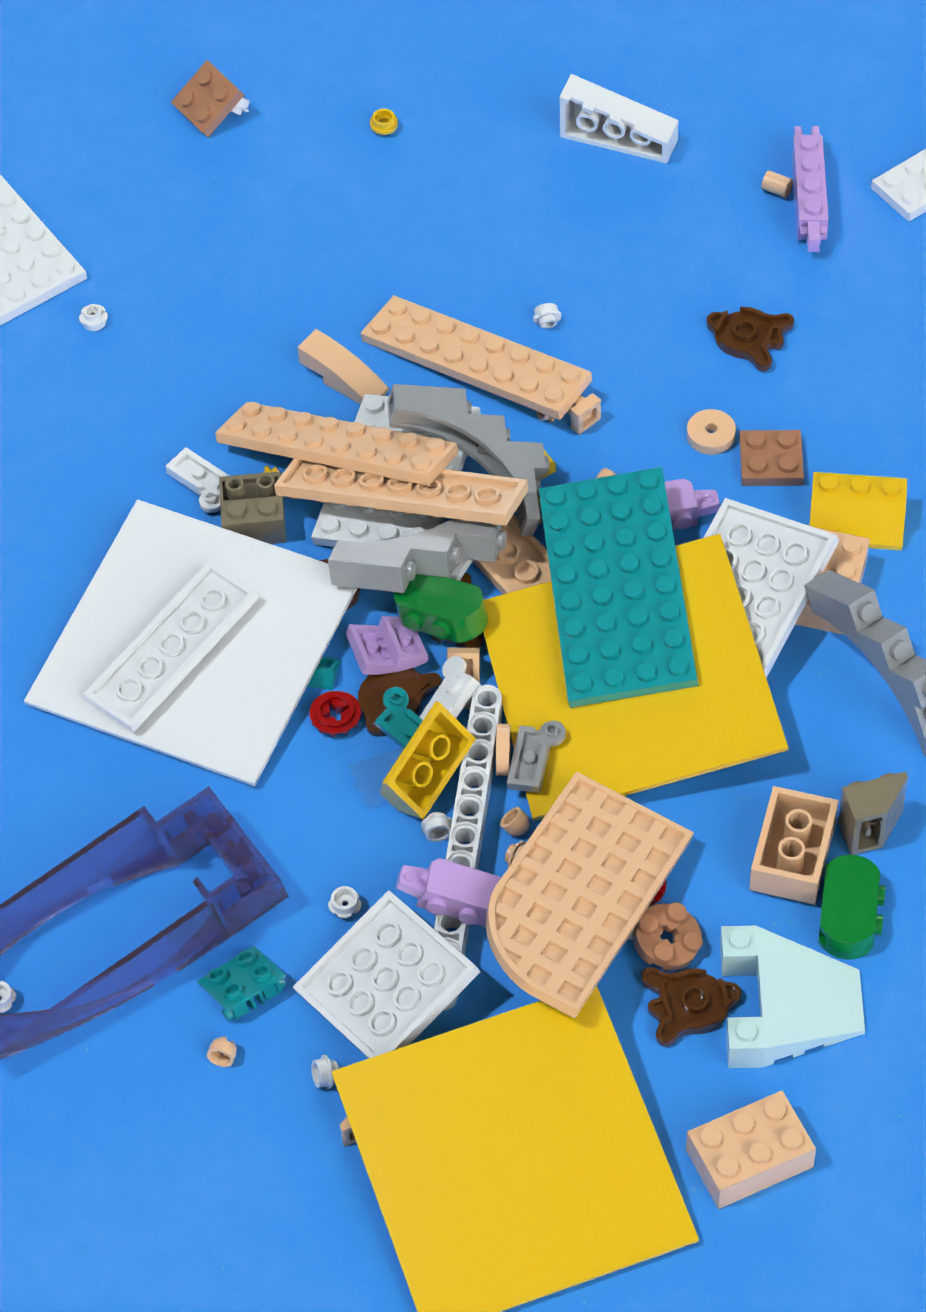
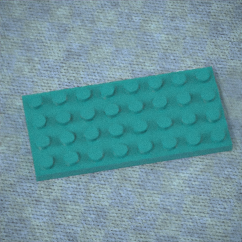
(617, 588)

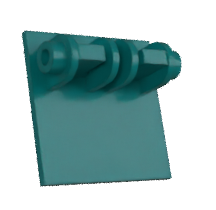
(241, 980)

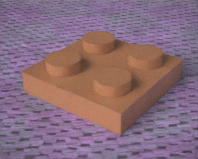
(207, 98)
(771, 458)

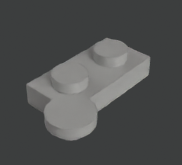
(532, 754)

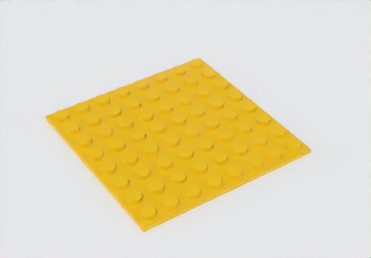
(646, 737)
(513, 1158)

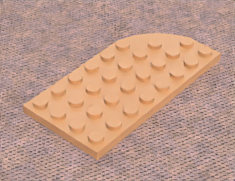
(579, 891)

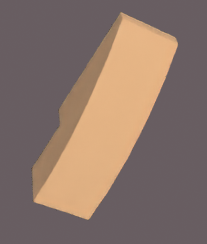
(339, 367)

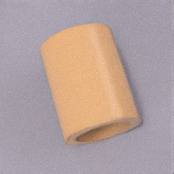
(777, 184)

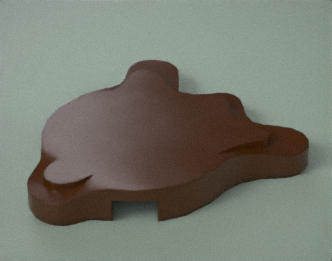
(750, 334)
(374, 686)
(688, 1002)

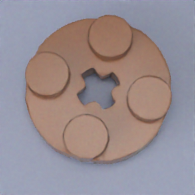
(661, 952)

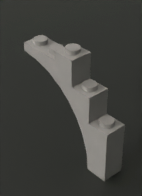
(448, 416)
(433, 552)
(885, 643)

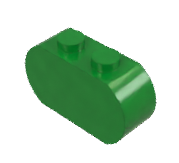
(442, 608)
(850, 907)

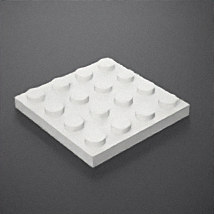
(386, 978)

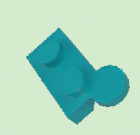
(397, 720)

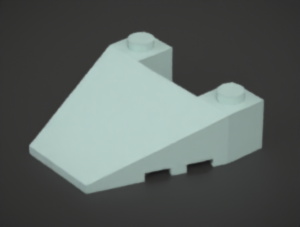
(801, 993)

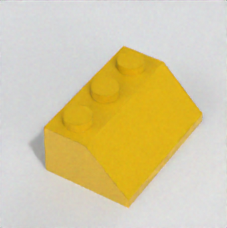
(860, 507)
(427, 763)

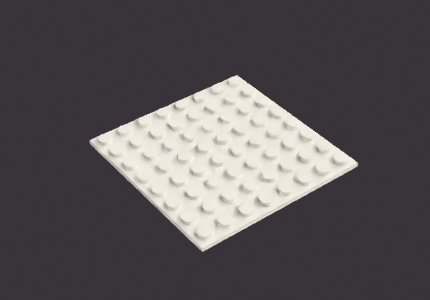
(246, 686)

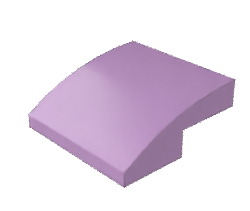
(386, 647)

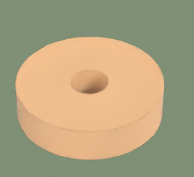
(715, 421)
(503, 749)

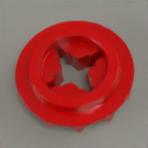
(340, 702)

